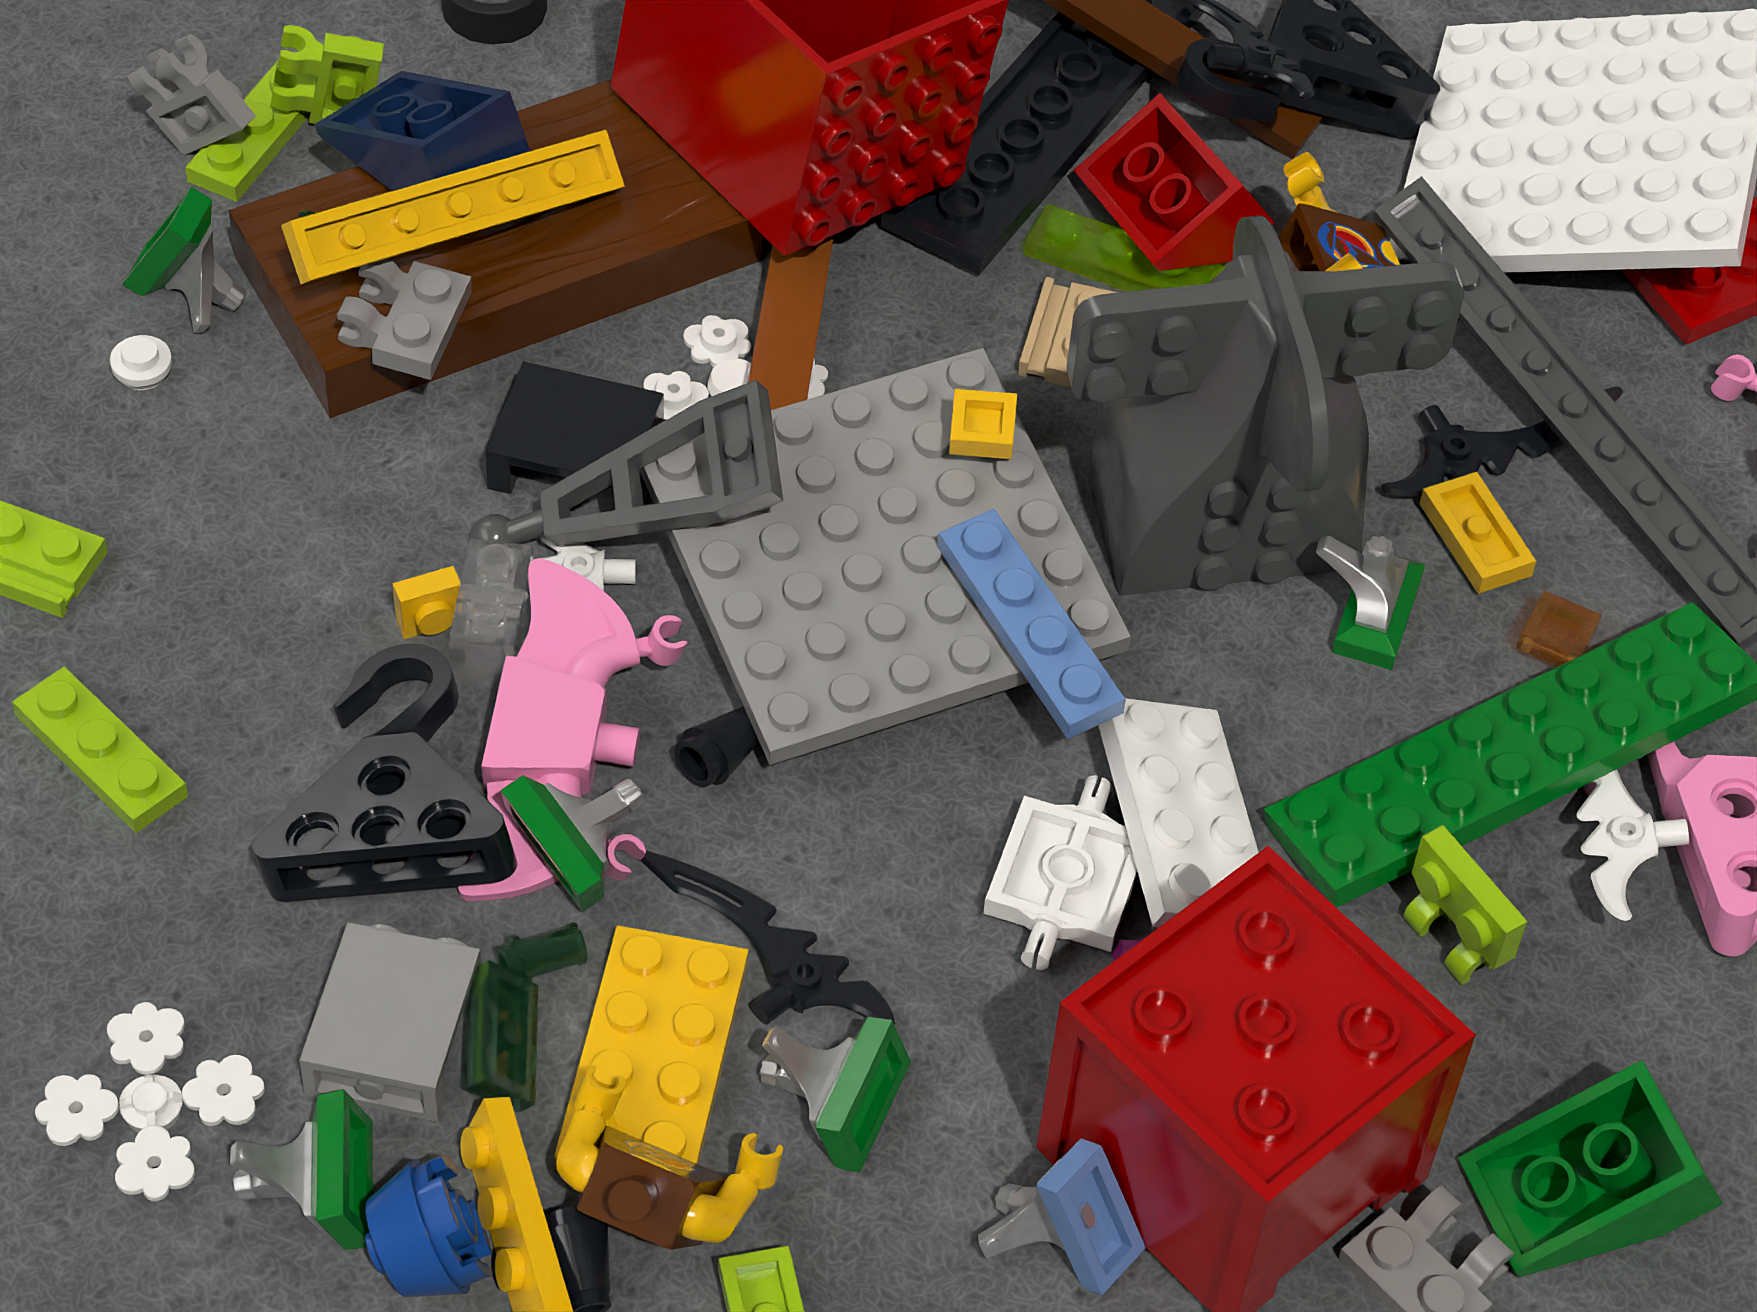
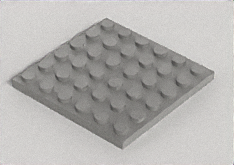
(838, 595)

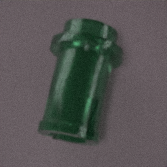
(543, 951)

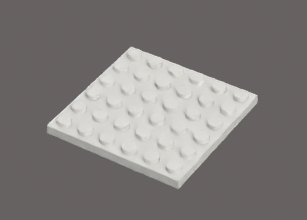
(1597, 140)

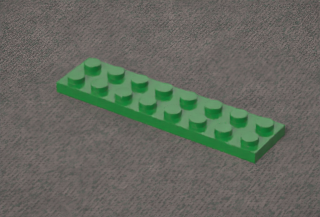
(1514, 752)

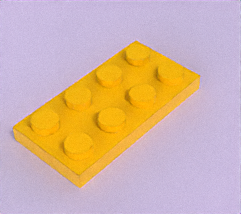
(664, 1030)

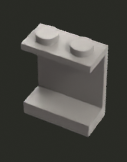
(389, 1019)

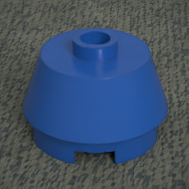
(426, 1232)

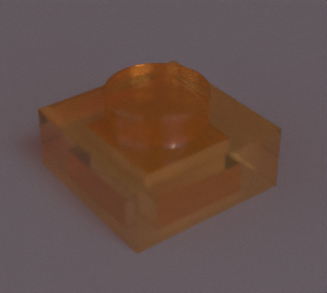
(1558, 630)

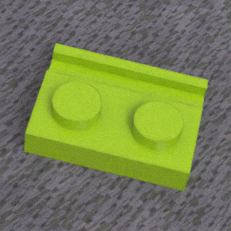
(45, 559)

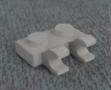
(189, 101)
(421, 316)
(1412, 1276)

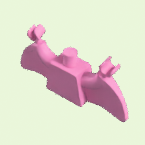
(555, 710)

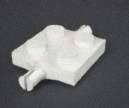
(1064, 874)

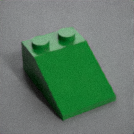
(1590, 1175)

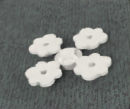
(719, 344)
(150, 1102)

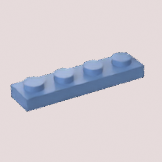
(1031, 623)

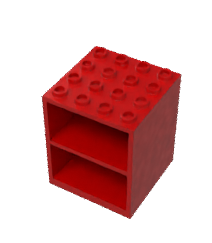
(811, 105)

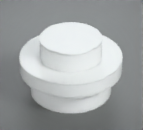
(141, 362)

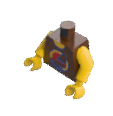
(1324, 238)
(651, 1188)

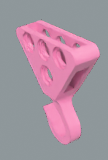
(1721, 859)

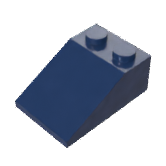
(425, 129)

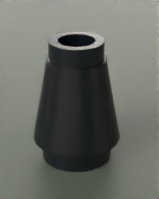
(717, 746)
(583, 1258)

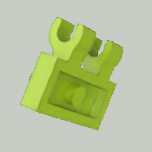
(343, 69)
(1463, 893)

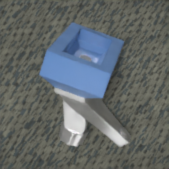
(1077, 1210)

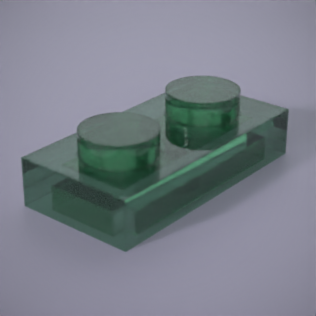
(502, 1036)

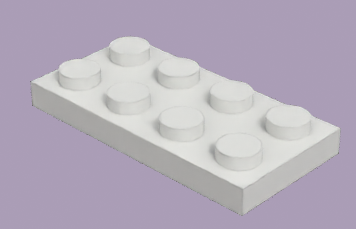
(1177, 801)

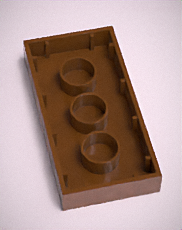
(527, 274)

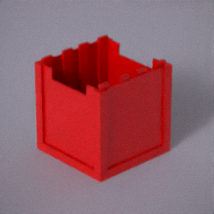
(1253, 1080)

